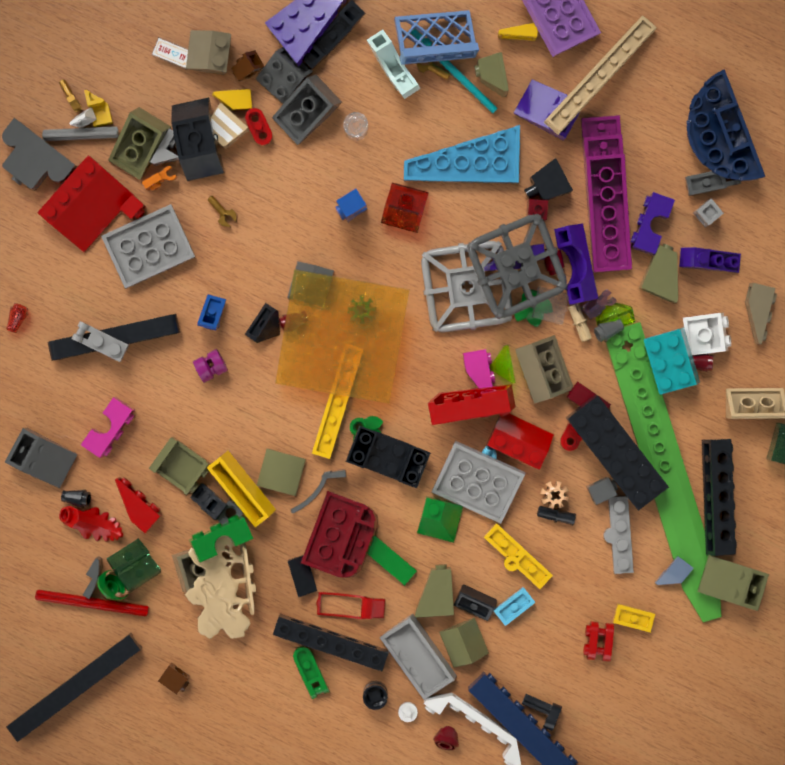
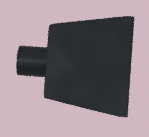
(548, 182)

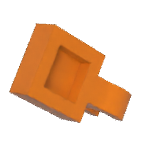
(154, 182)

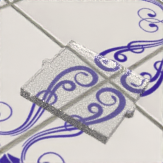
(551, 309)

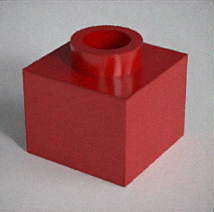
(133, 208)

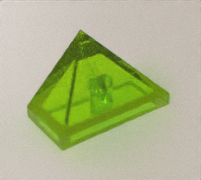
(615, 312)
(503, 365)

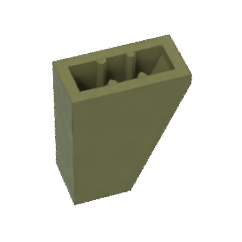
(662, 275)
(437, 594)

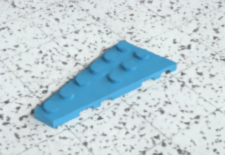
(483, 160)

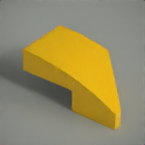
(235, 99)
(100, 109)

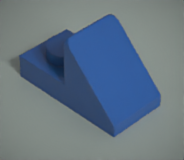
(211, 312)

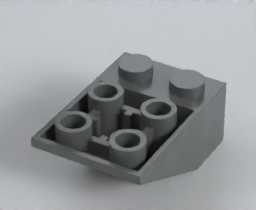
(41, 457)

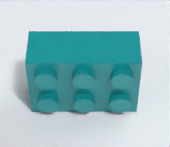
(671, 361)

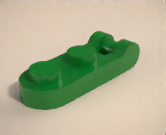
(310, 671)

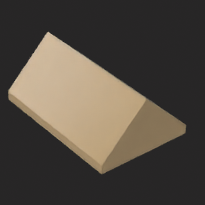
(755, 403)

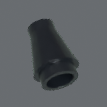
(79, 498)

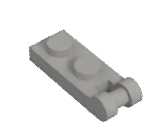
(101, 342)

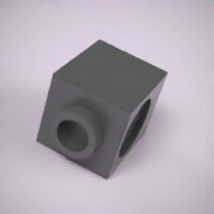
(602, 490)
(231, 504)

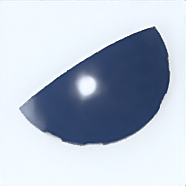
(720, 132)

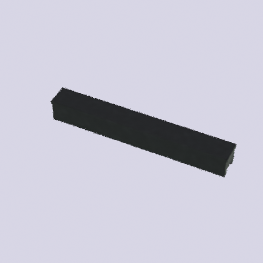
(74, 687)

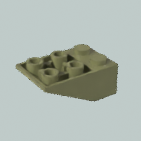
(733, 582)

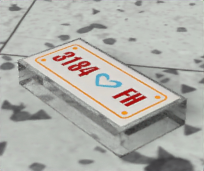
(170, 53)

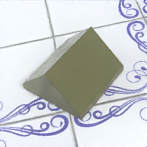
(464, 643)

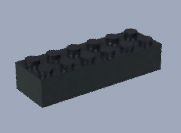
(617, 452)

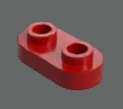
(258, 127)
(570, 432)

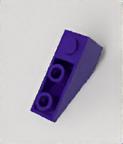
(709, 259)

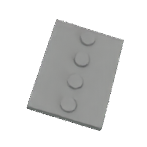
(148, 246)
(478, 482)

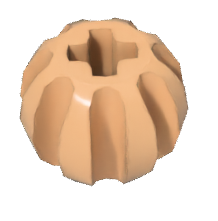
(560, 493)

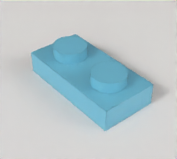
(514, 606)

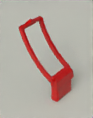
(370, 607)

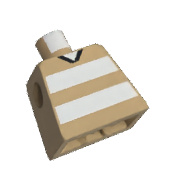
(227, 127)

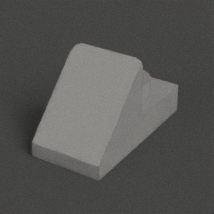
(162, 153)

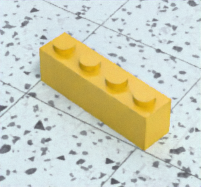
(241, 488)

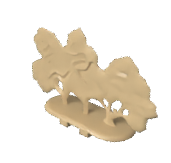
(218, 592)

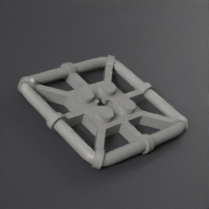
(457, 295)

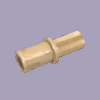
(580, 322)

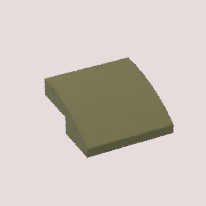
(281, 472)

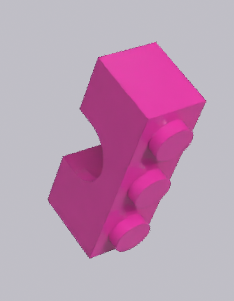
(119, 415)

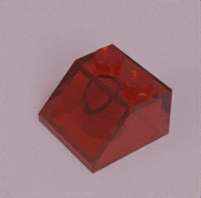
(404, 207)

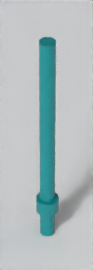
(459, 76)

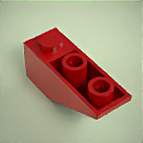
(139, 510)

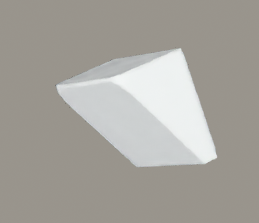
(83, 118)

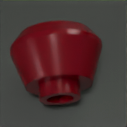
(446, 738)

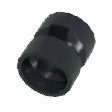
(375, 695)

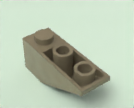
(758, 306)

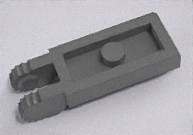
(707, 182)

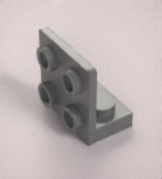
(282, 75)

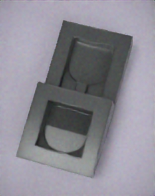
(93, 572)

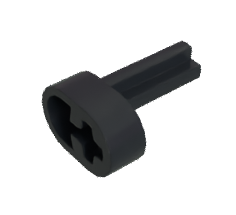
(552, 711)

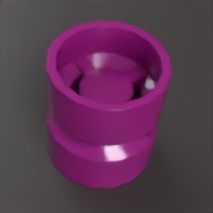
(204, 369)

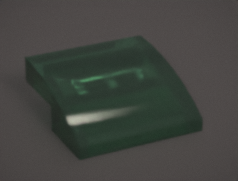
(134, 565)

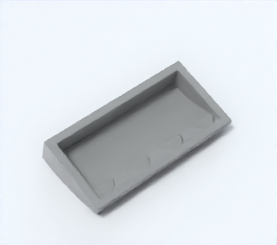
(418, 656)

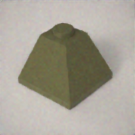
(492, 73)

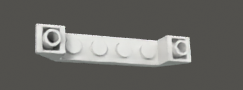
(438, 703)

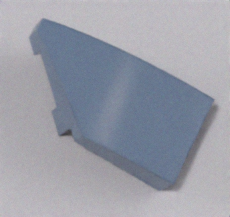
(675, 572)

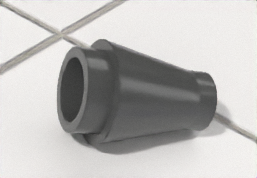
(607, 330)

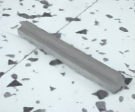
(80, 133)

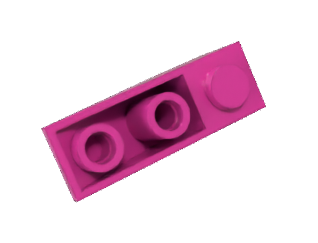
(478, 369)

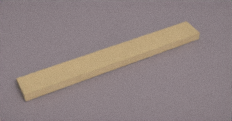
(600, 75)

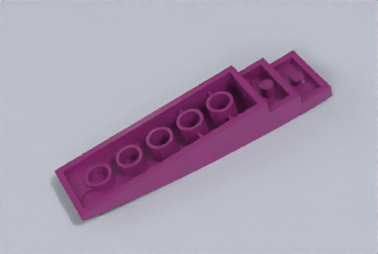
(606, 193)

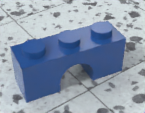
(350, 205)

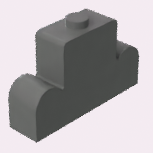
(33, 158)

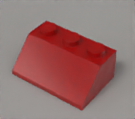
(520, 440)

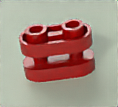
(591, 649)

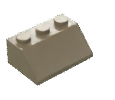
(544, 369)

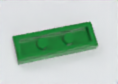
(391, 561)

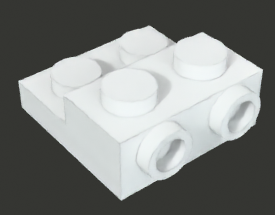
(707, 333)

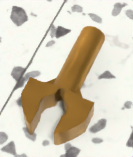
(434, 68)
(70, 96)
(221, 210)

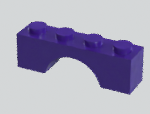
(582, 282)

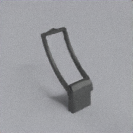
(328, 474)

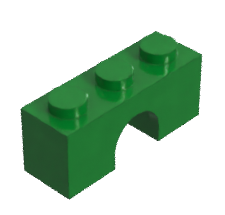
(204, 543)

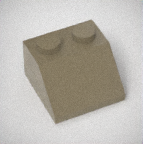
(208, 51)
(187, 570)

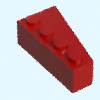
(471, 404)

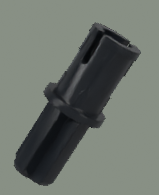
(556, 515)

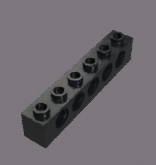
(712, 505)
(330, 642)

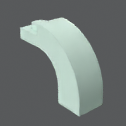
(390, 62)

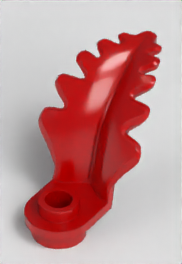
(91, 523)

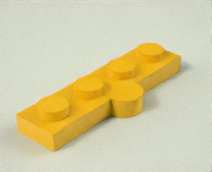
(517, 556)

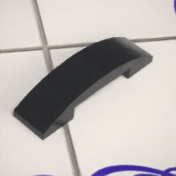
(334, 34)

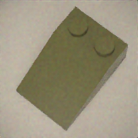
(138, 142)

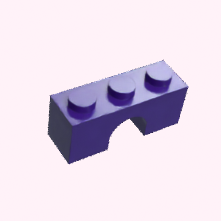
(645, 239)

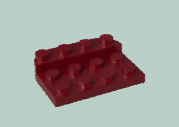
(341, 536)

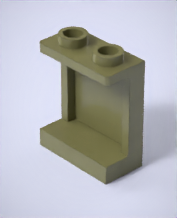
(180, 465)

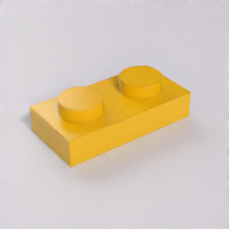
(633, 618)

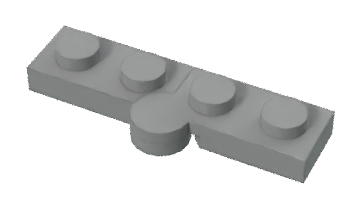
(620, 535)

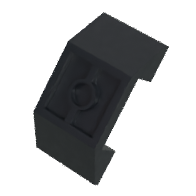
(196, 139)
(388, 456)

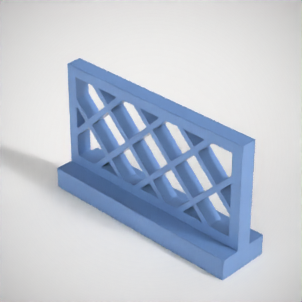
(441, 52)

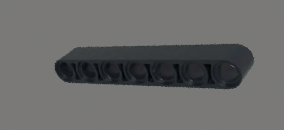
(127, 333)

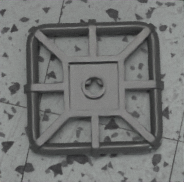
(506, 260)

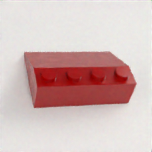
(85, 203)

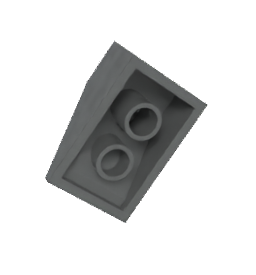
(306, 109)

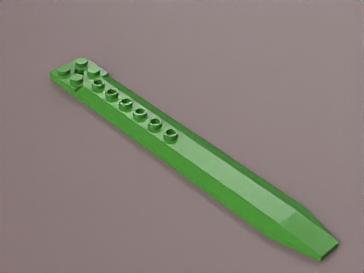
(659, 445)

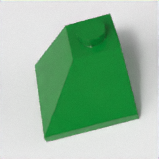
(439, 519)

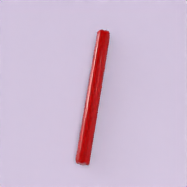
(93, 603)

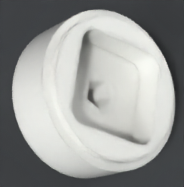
(407, 712)

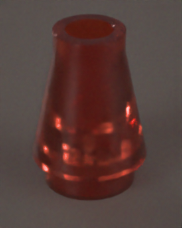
(16, 317)

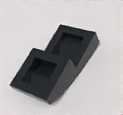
(209, 501)

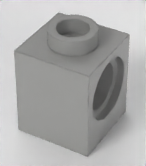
(708, 213)

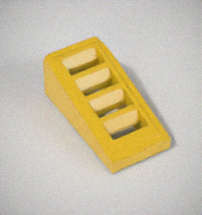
(523, 32)

